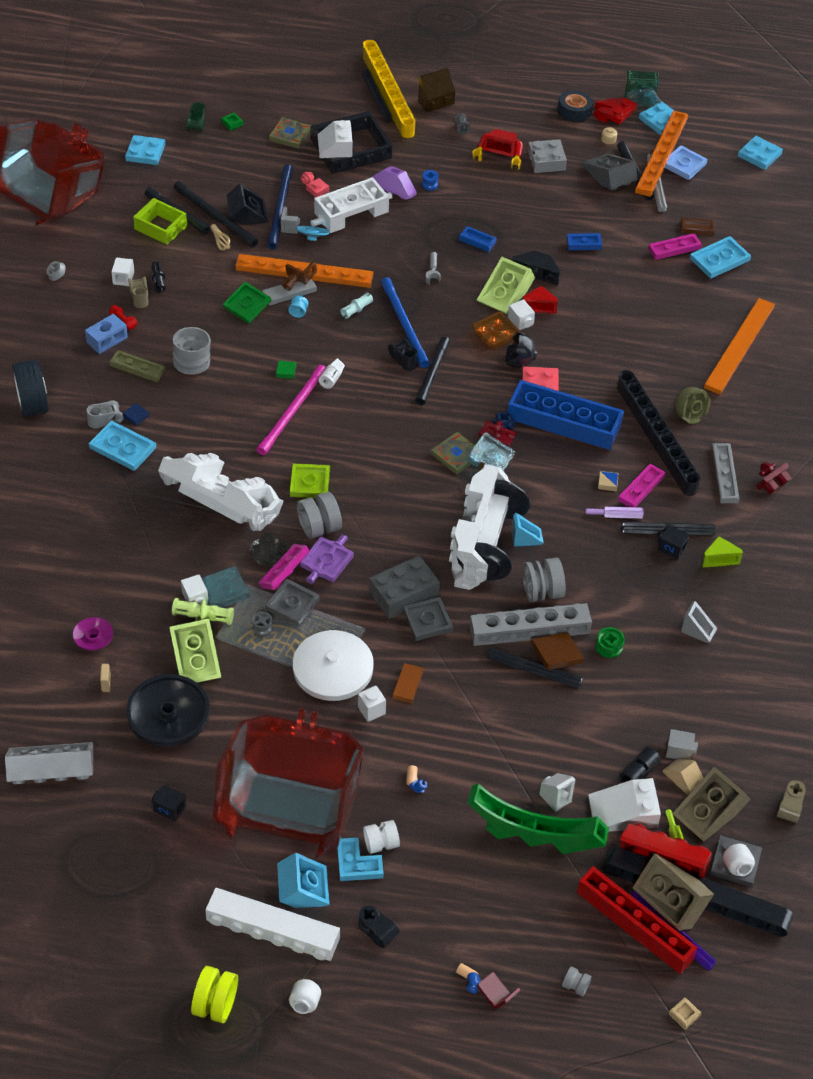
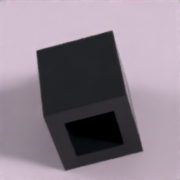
(673, 542)
(168, 803)

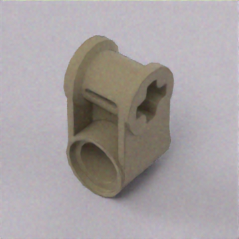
(139, 292)
(792, 800)

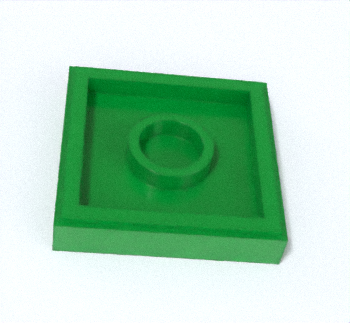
(247, 302)

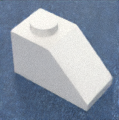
(557, 790)

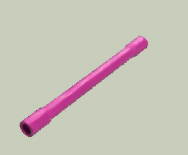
(269, 440)

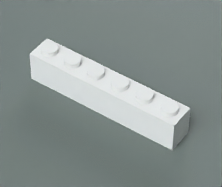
(272, 924)

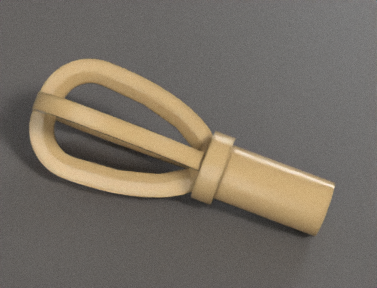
(218, 234)

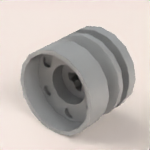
(191, 350)
(544, 579)

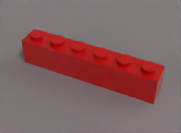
(637, 920)

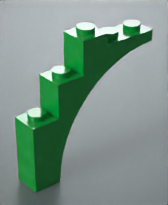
(535, 829)

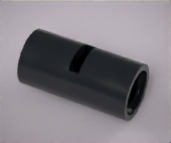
(641, 765)

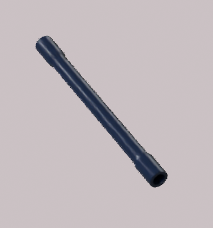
(274, 234)

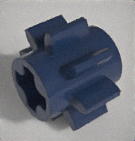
(506, 418)

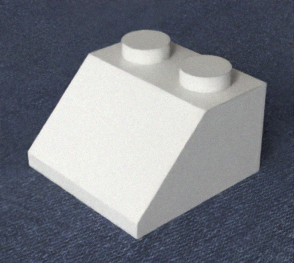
(336, 140)

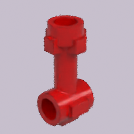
(130, 322)

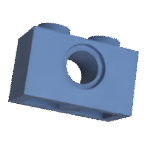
(106, 333)

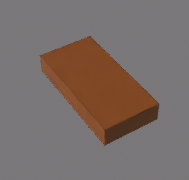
(408, 683)

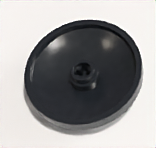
(168, 710)

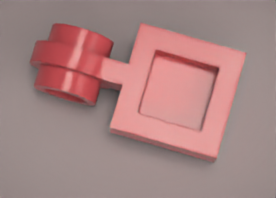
(315, 187)

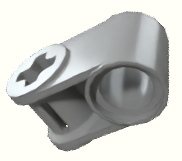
(101, 414)

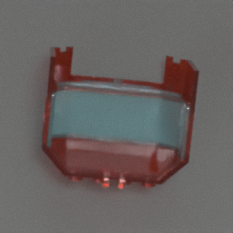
(48, 167)
(288, 779)

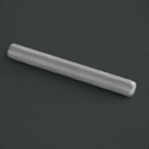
(659, 193)

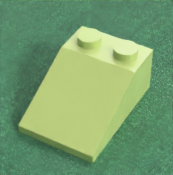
(506, 285)
(195, 651)

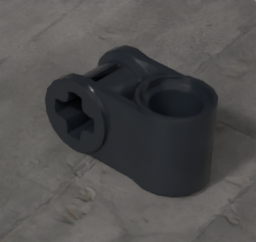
(404, 354)
(377, 926)

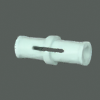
(356, 305)

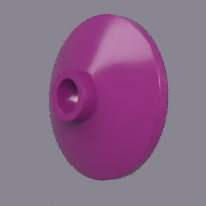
(93, 627)

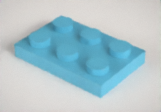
(720, 257)
(122, 445)

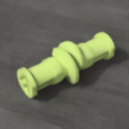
(202, 611)

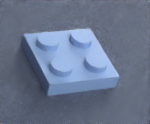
(685, 162)

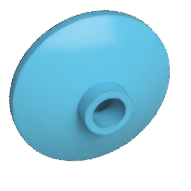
(312, 232)

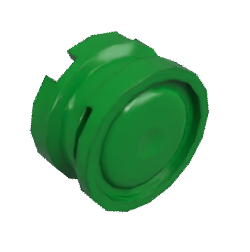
(610, 642)

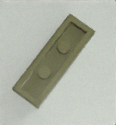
(137, 366)

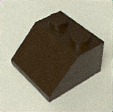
(436, 90)

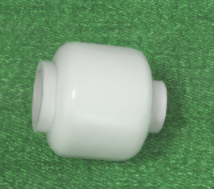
(738, 859)
(304, 996)

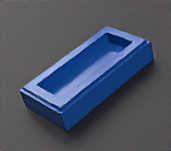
(477, 238)

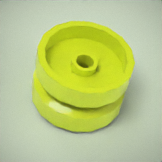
(214, 994)

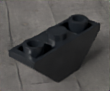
(541, 264)

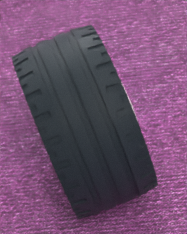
(30, 388)

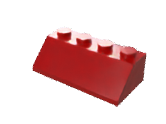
(677, 851)

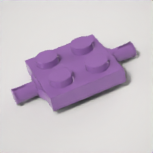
(327, 559)

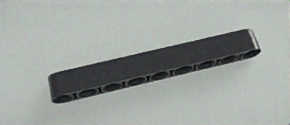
(658, 433)
(725, 901)

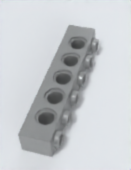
(529, 624)

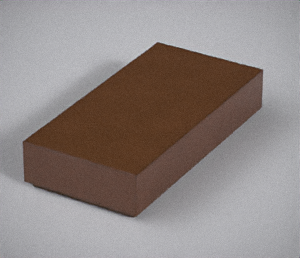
(697, 226)

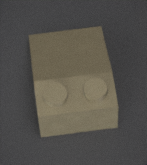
(711, 804)
(673, 892)

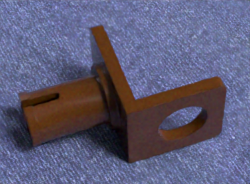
(298, 275)

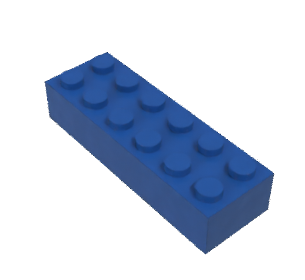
(565, 414)

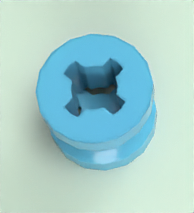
(298, 306)

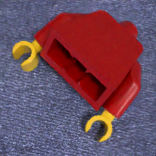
(502, 143)

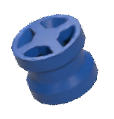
(430, 180)

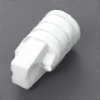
(331, 374)

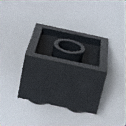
(246, 206)

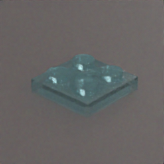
(490, 452)
(225, 587)

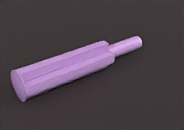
(618, 512)

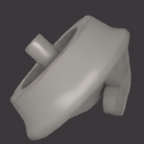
(56, 270)

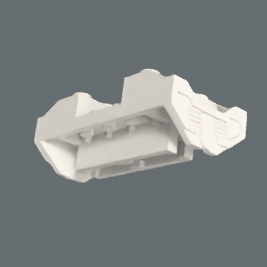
(236, 500)

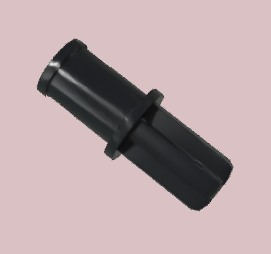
(158, 277)

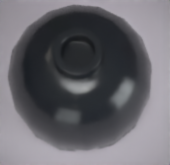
(521, 351)

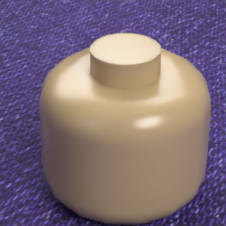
(609, 135)

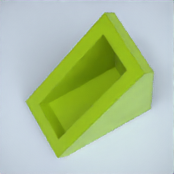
(722, 554)

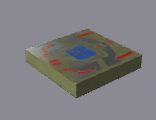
(290, 132)
(454, 452)

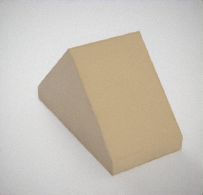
(684, 774)

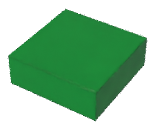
(232, 121)
(286, 370)

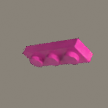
(674, 246)
(641, 486)
(284, 567)

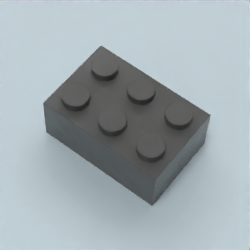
(403, 586)

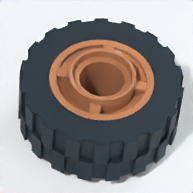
(575, 106)

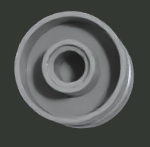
(319, 515)

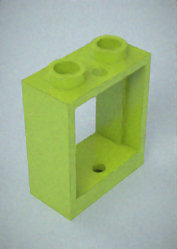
(150, 211)

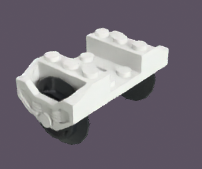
(474, 544)

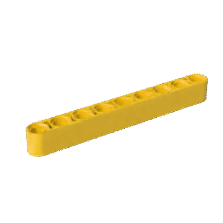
(389, 89)

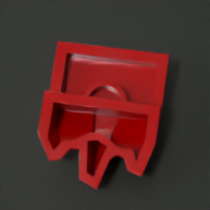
(614, 109)

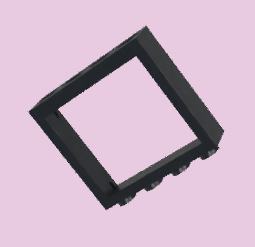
(362, 158)

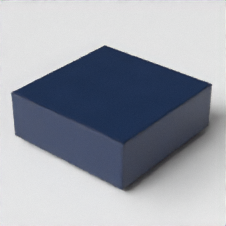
(136, 414)

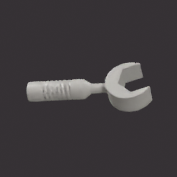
(433, 265)

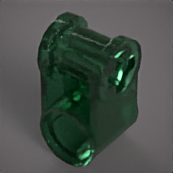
(196, 117)

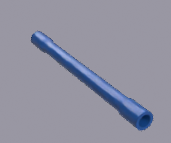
(390, 291)

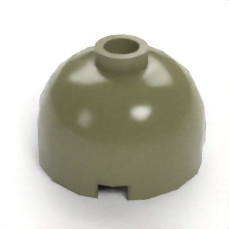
(692, 404)

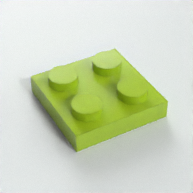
(309, 480)

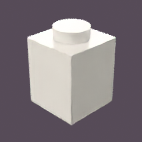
(122, 271)
(521, 314)
(194, 589)
(371, 703)

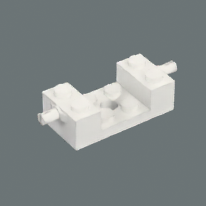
(336, 205)

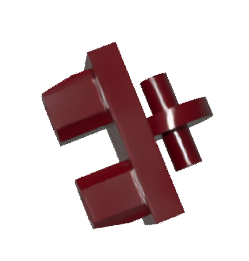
(498, 432)
(770, 474)

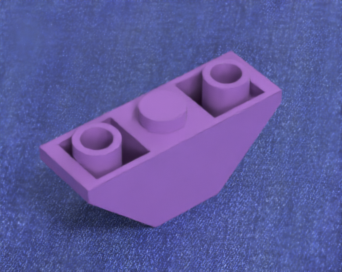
(396, 182)

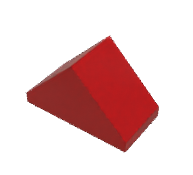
(541, 301)

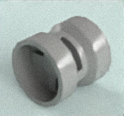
(577, 981)

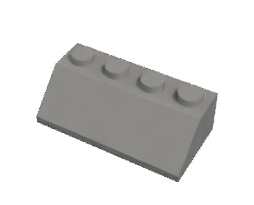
(49, 762)

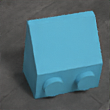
(302, 882)

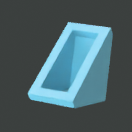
(525, 532)

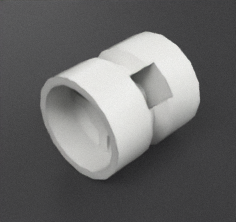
(382, 836)

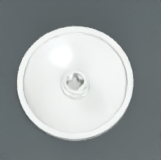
(333, 665)

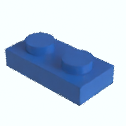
(586, 241)

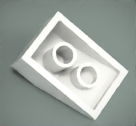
(627, 804)

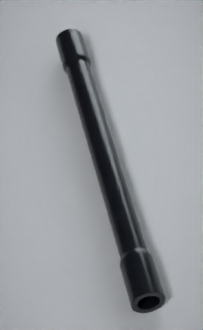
(244, 235)

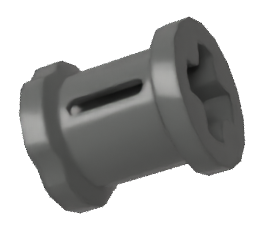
(462, 122)

